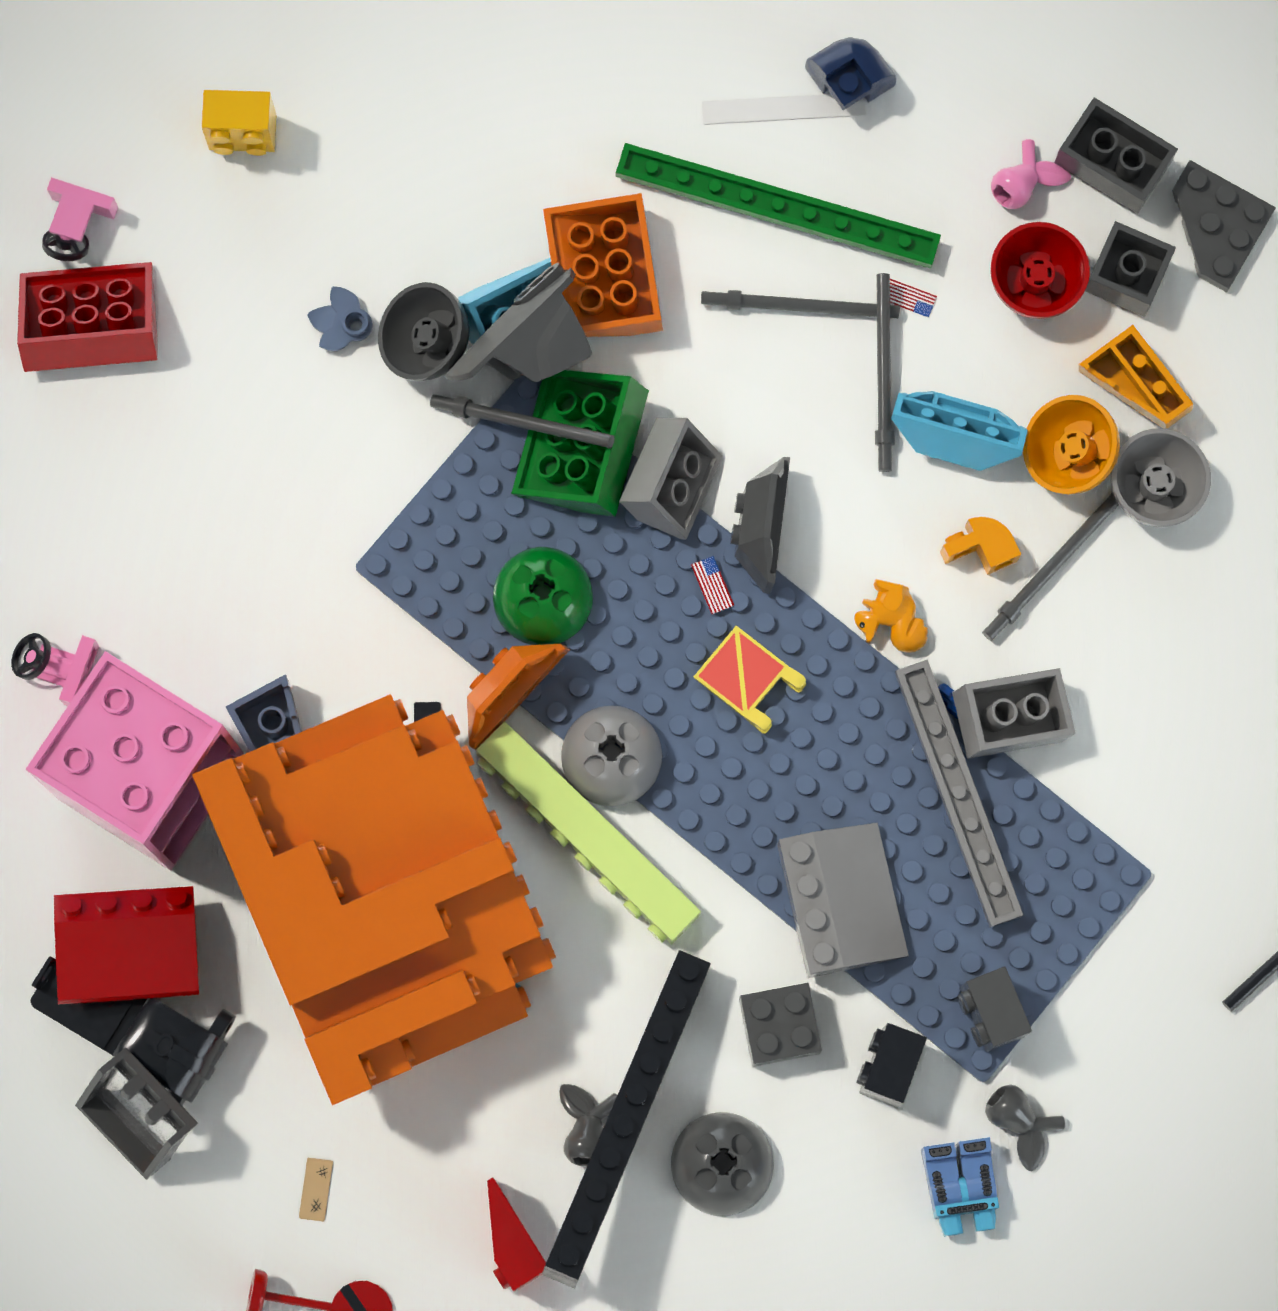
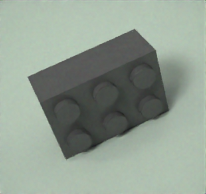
(1115, 155)

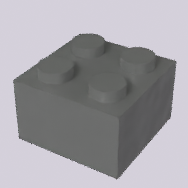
(1130, 268)
(994, 1009)
(780, 1024)

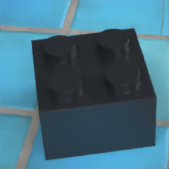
(892, 1064)

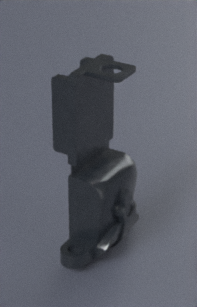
(162, 1039)

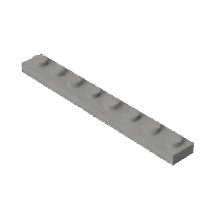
(958, 793)

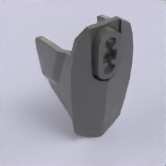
(531, 337)

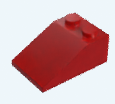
(513, 1248)

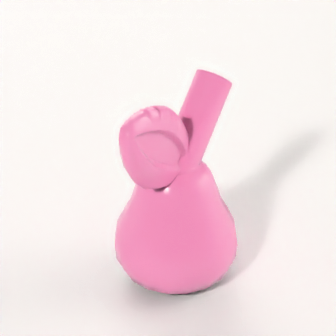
(1015, 184)

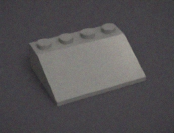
(842, 899)

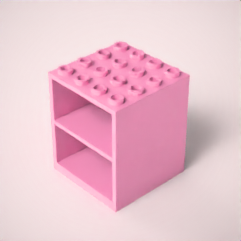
(130, 758)

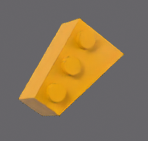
(1138, 378)

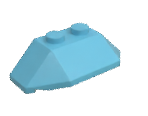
(957, 430)

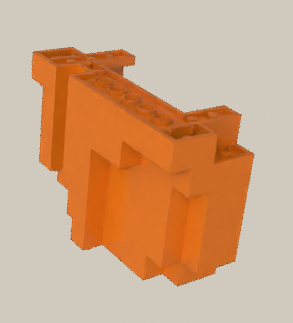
(378, 889)

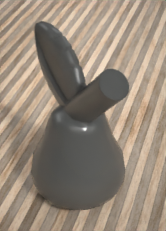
(1011, 1110)
(588, 1127)

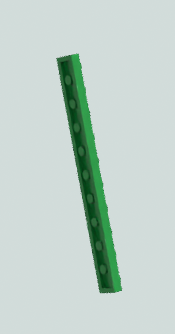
(778, 205)

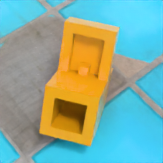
(988, 538)

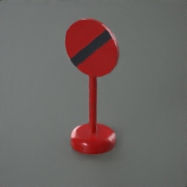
(351, 1297)

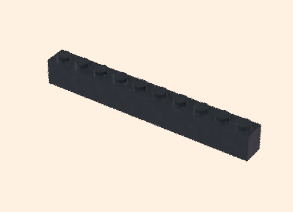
(626, 1120)

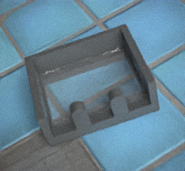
(135, 1113)

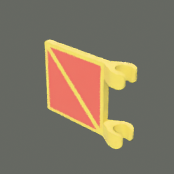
(744, 673)

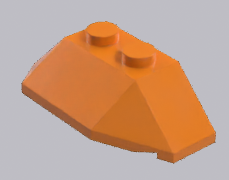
(507, 686)

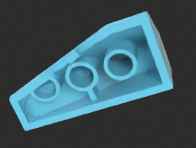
(491, 300)

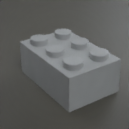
(1013, 713)

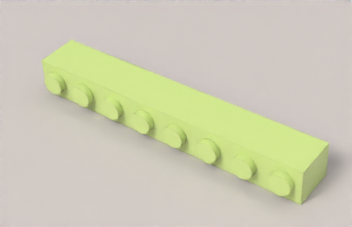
(588, 833)

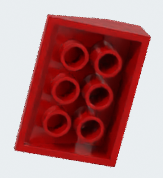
(87, 317)
(125, 945)

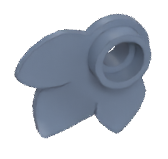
(337, 318)

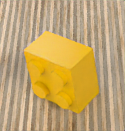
(239, 121)

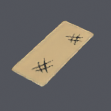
(315, 1189)

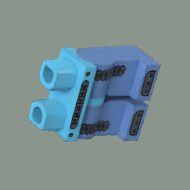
(962, 1195)

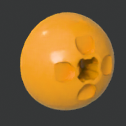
(1058, 437)

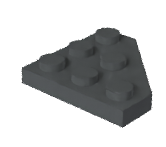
(1218, 223)

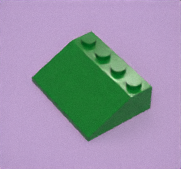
(577, 472)

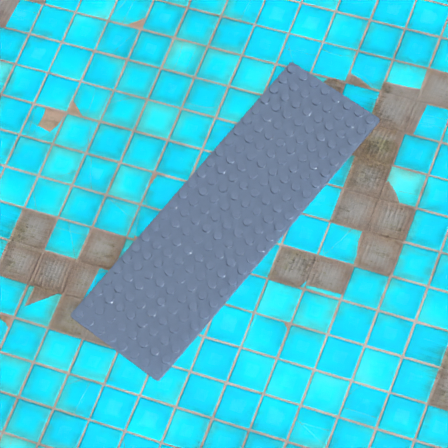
(829, 761)

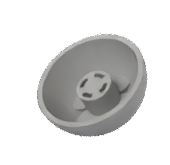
(1170, 464)
(611, 774)

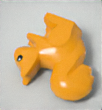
(894, 609)

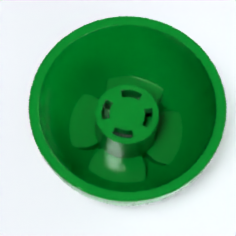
(545, 613)

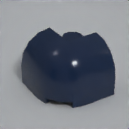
(851, 71)

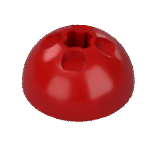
(1050, 257)

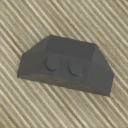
(761, 523)

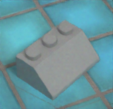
(671, 477)

